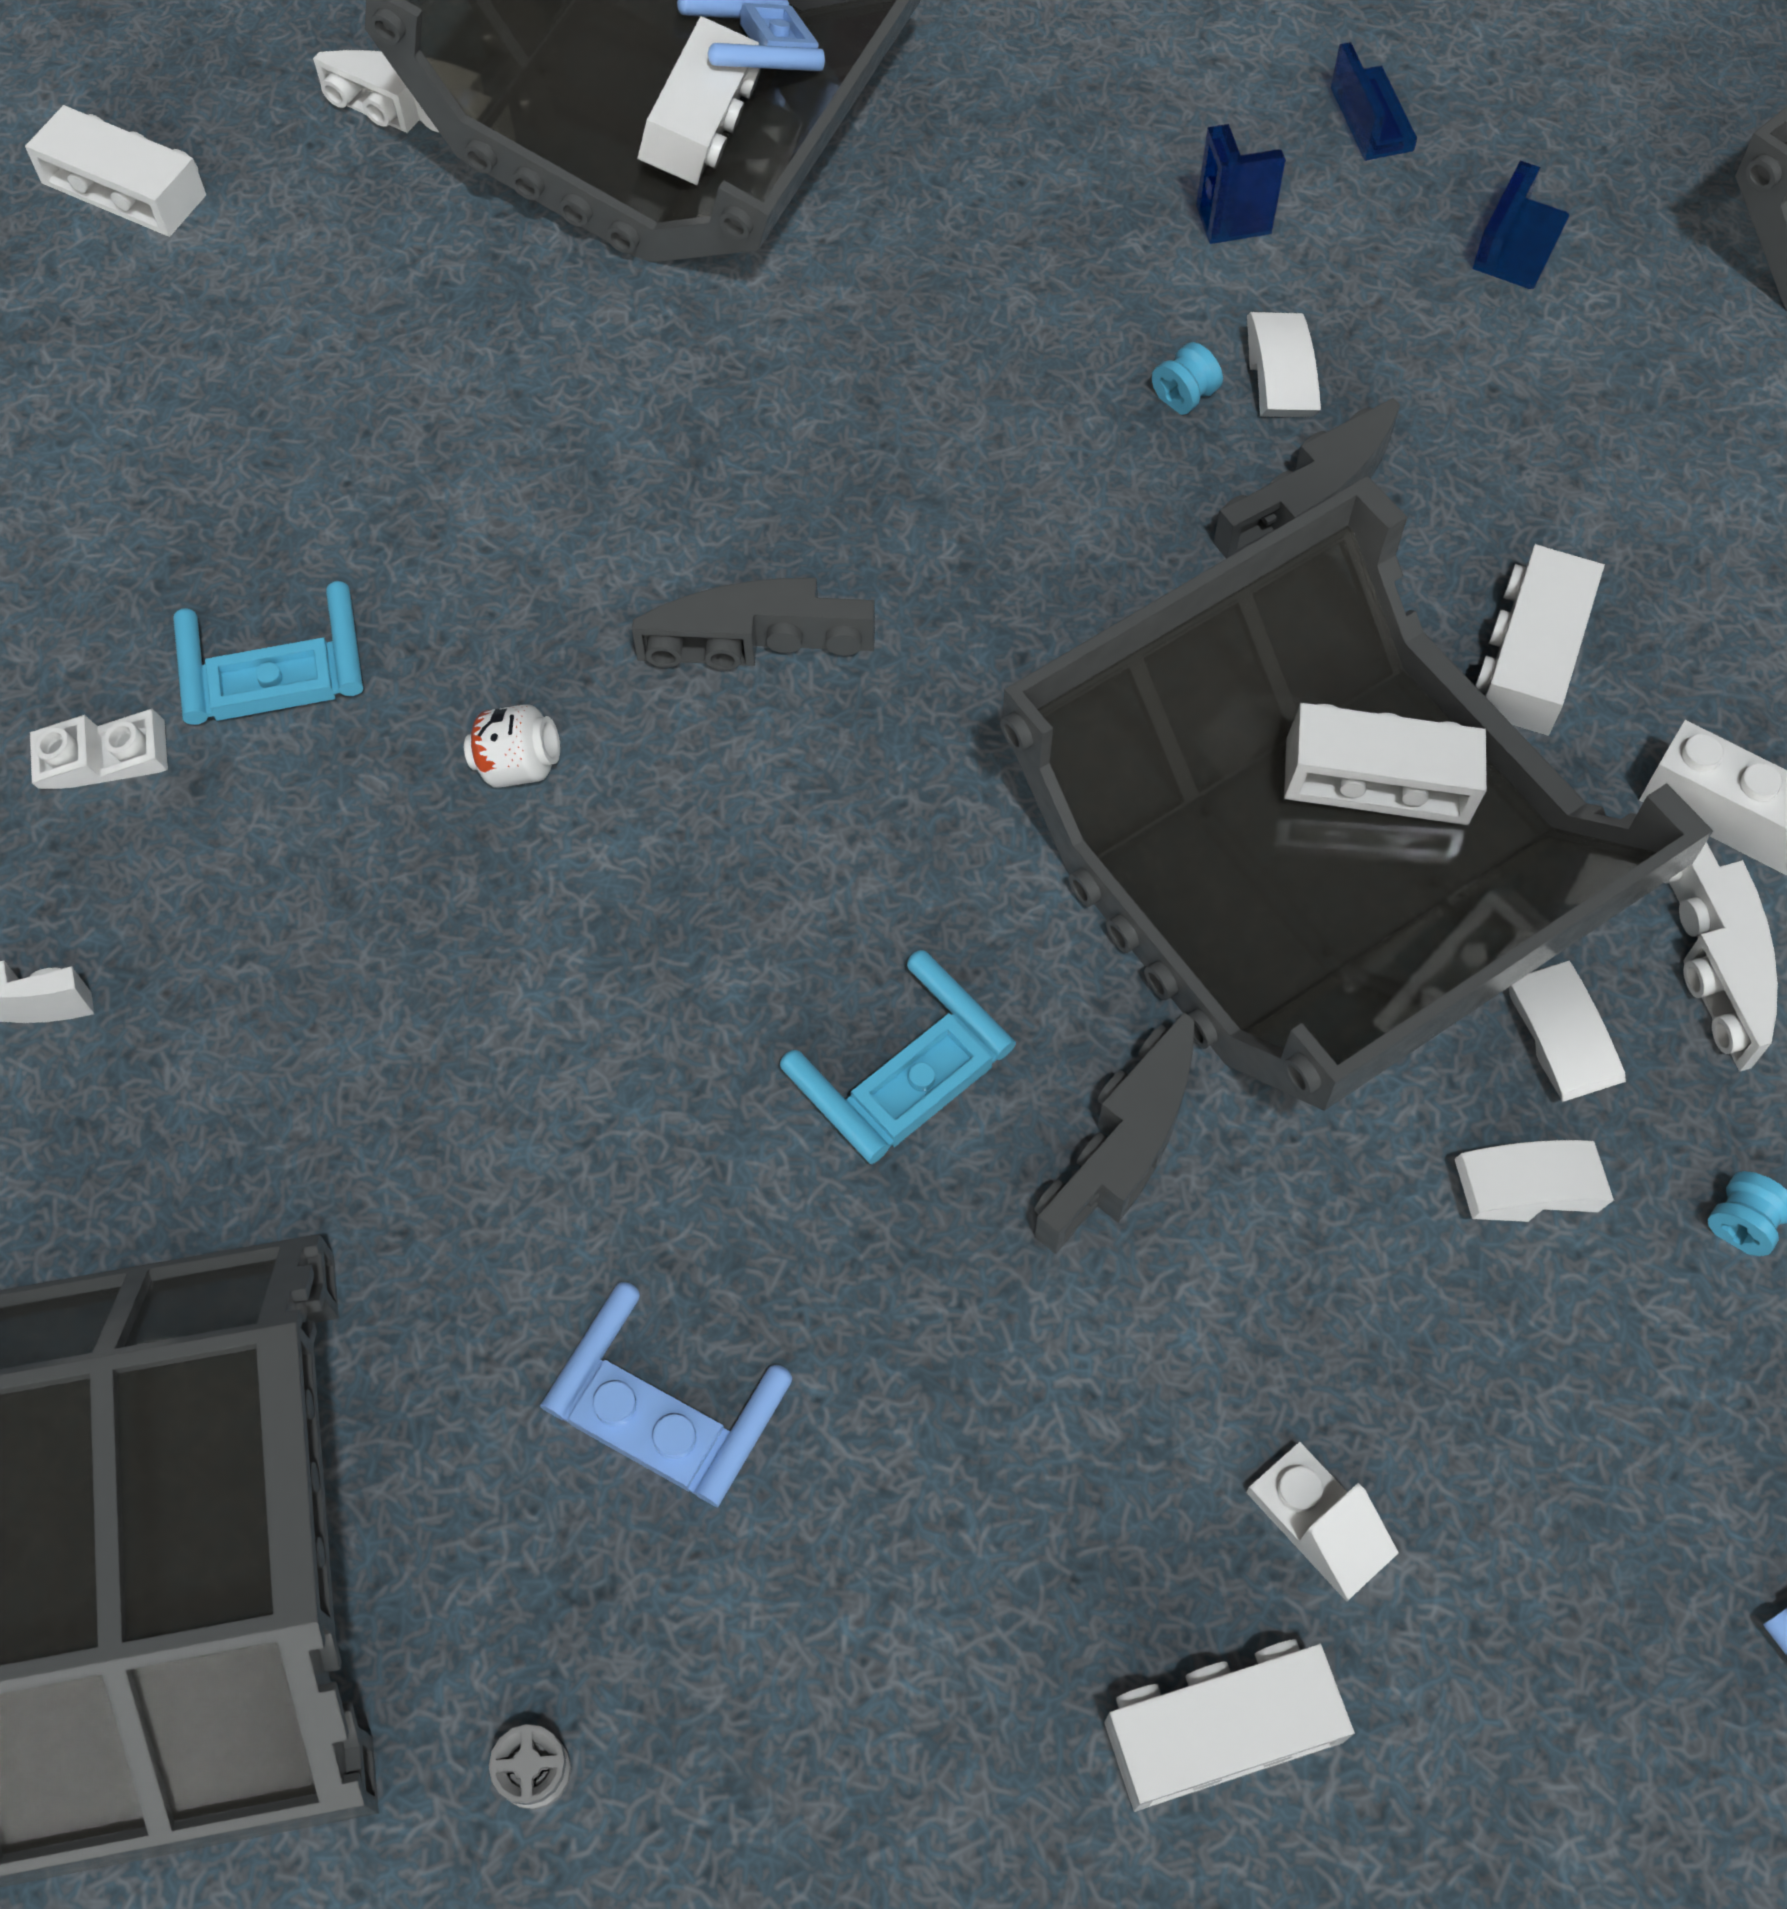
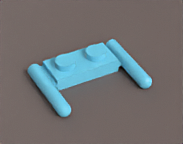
(268, 676)
(915, 1080)

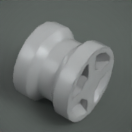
(516, 1754)

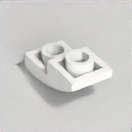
(1285, 364)
(88, 754)
(43, 996)
(1567, 1031)
(1531, 1177)

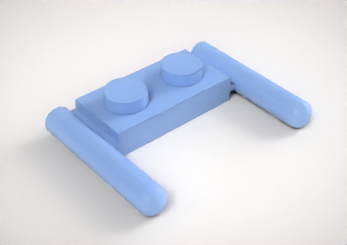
(777, 27)
(650, 1423)

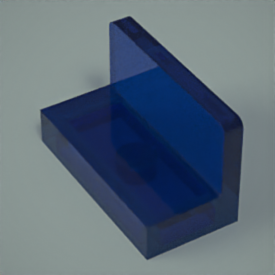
(1370, 107)
(1236, 190)
(1520, 232)

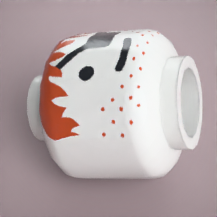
(512, 745)

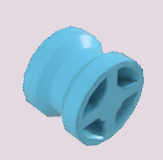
(1187, 378)
(1751, 1213)

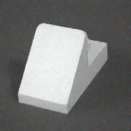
(1324, 1521)

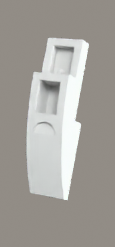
(369, 85)
(1733, 956)

